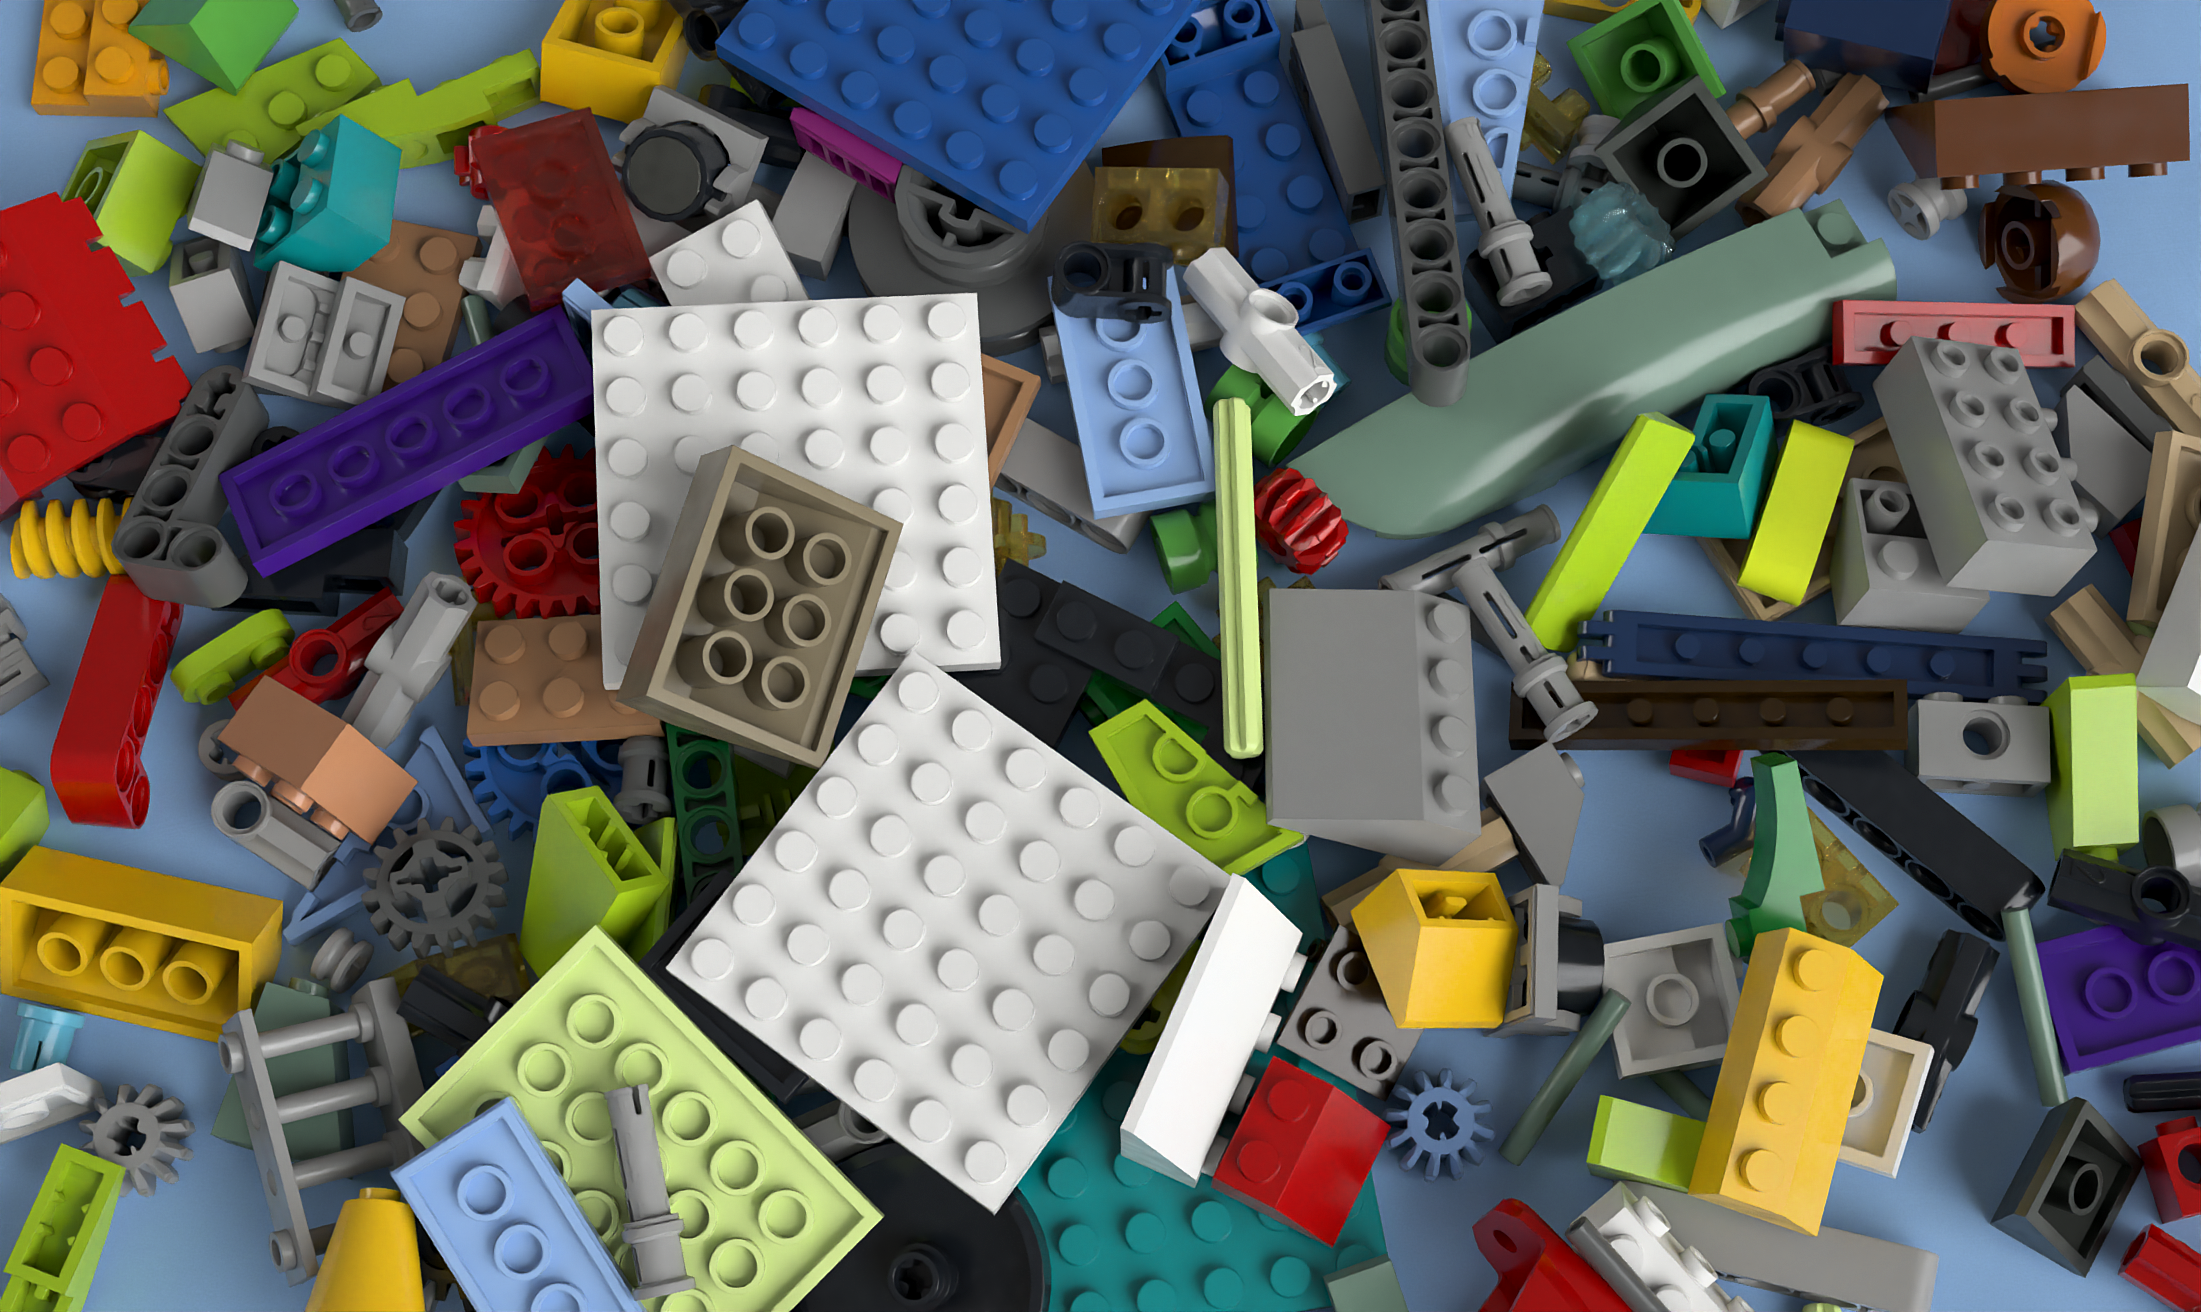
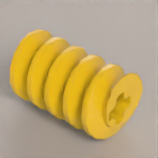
(66, 543)

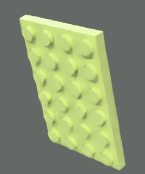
(752, 1189)

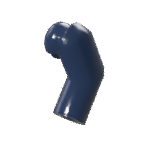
(1740, 833)

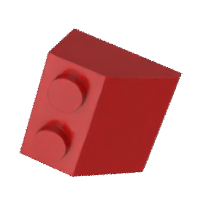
(1301, 1152)

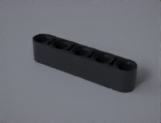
(1920, 834)

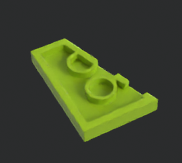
(276, 101)
(1188, 791)

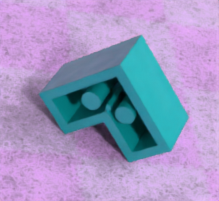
(1723, 473)

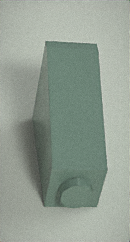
(295, 1073)

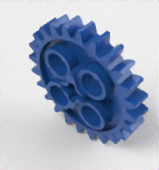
(524, 784)

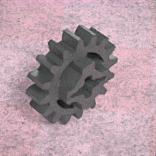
(407, 882)

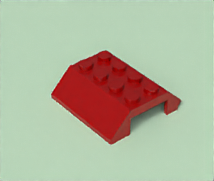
(70, 352)

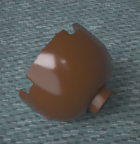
(2040, 240)

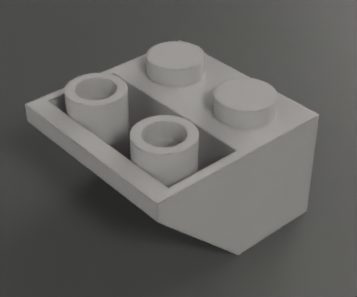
(1886, 568)

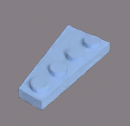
(1485, 71)

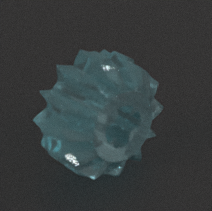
(1621, 233)

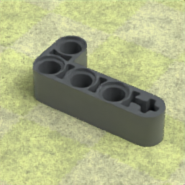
(170, 528)

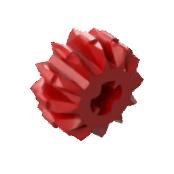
(1297, 521)

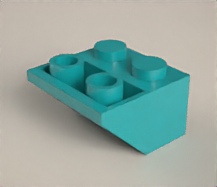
(330, 200)

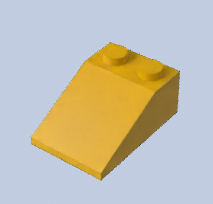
(612, 55)

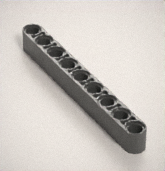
(1419, 200)

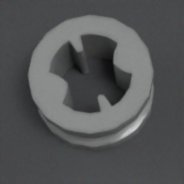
(210, 753)
(342, 960)

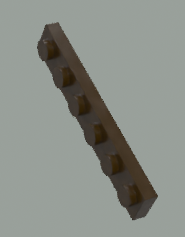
(1728, 716)

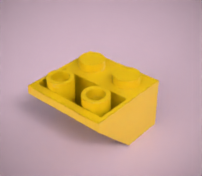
(1440, 947)

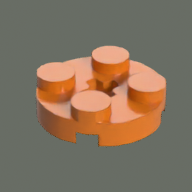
(2022, 68)

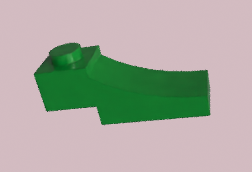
(1782, 857)

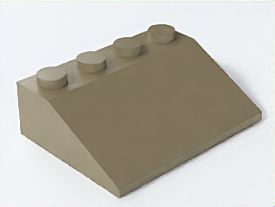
(760, 609)

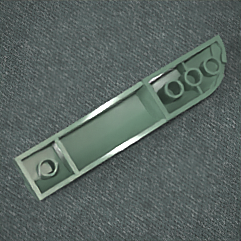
(1583, 376)

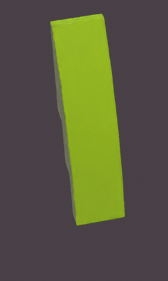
(63, 1234)

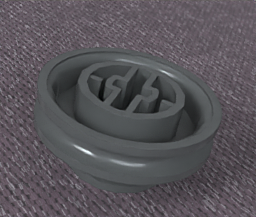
(952, 246)

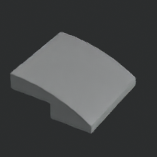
(323, 337)

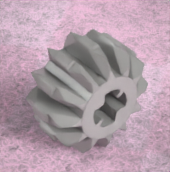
(140, 1114)

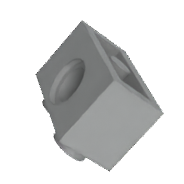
(2015, 737)

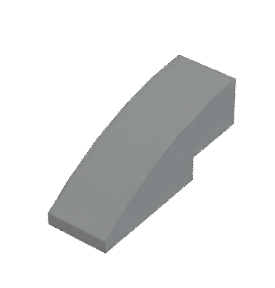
(814, 215)

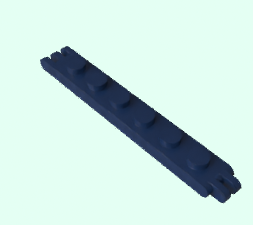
(1721, 648)

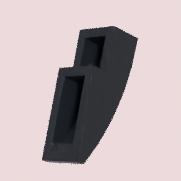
(313, 585)

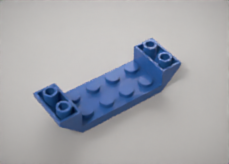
(1292, 232)

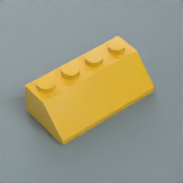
(134, 943)
(1787, 1080)

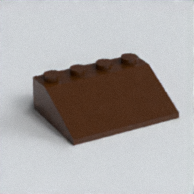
(2045, 132)

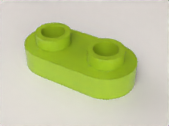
(215, 667)

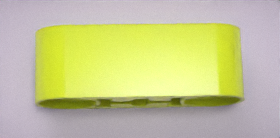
(1795, 512)

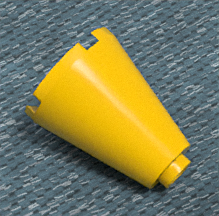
(371, 1258)

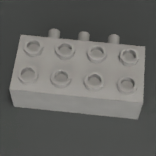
(1984, 467)

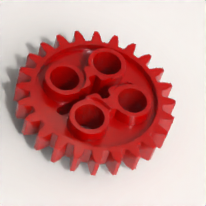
(553, 536)

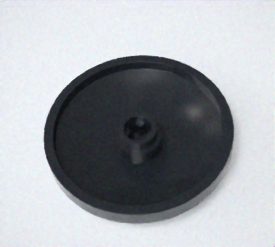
(934, 1247)

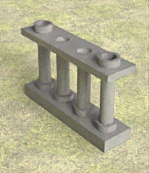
(388, 1083)

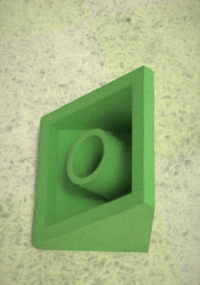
(215, 37)
(1641, 55)

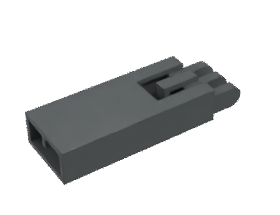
(1334, 114)

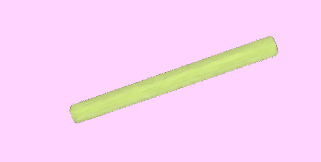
(1237, 579)

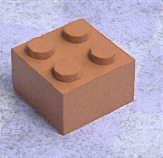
(315, 762)

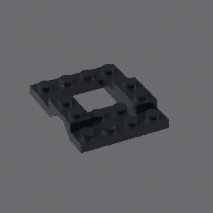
(1064, 636)

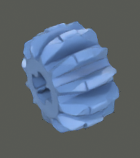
(1461, 1126)

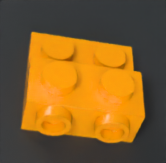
(93, 64)

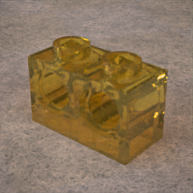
(1163, 197)
(1845, 883)

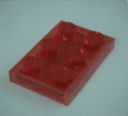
(560, 207)

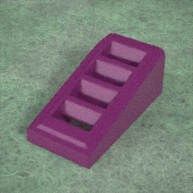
(846, 152)

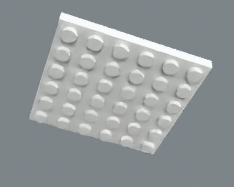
(837, 390)
(952, 930)

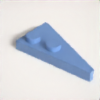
(438, 794)

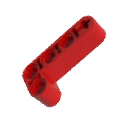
(111, 708)

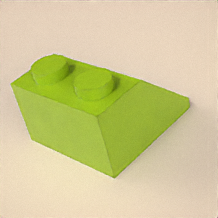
(135, 195)

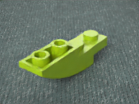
(441, 118)

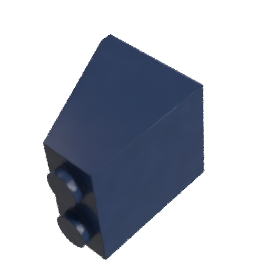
(1883, 39)

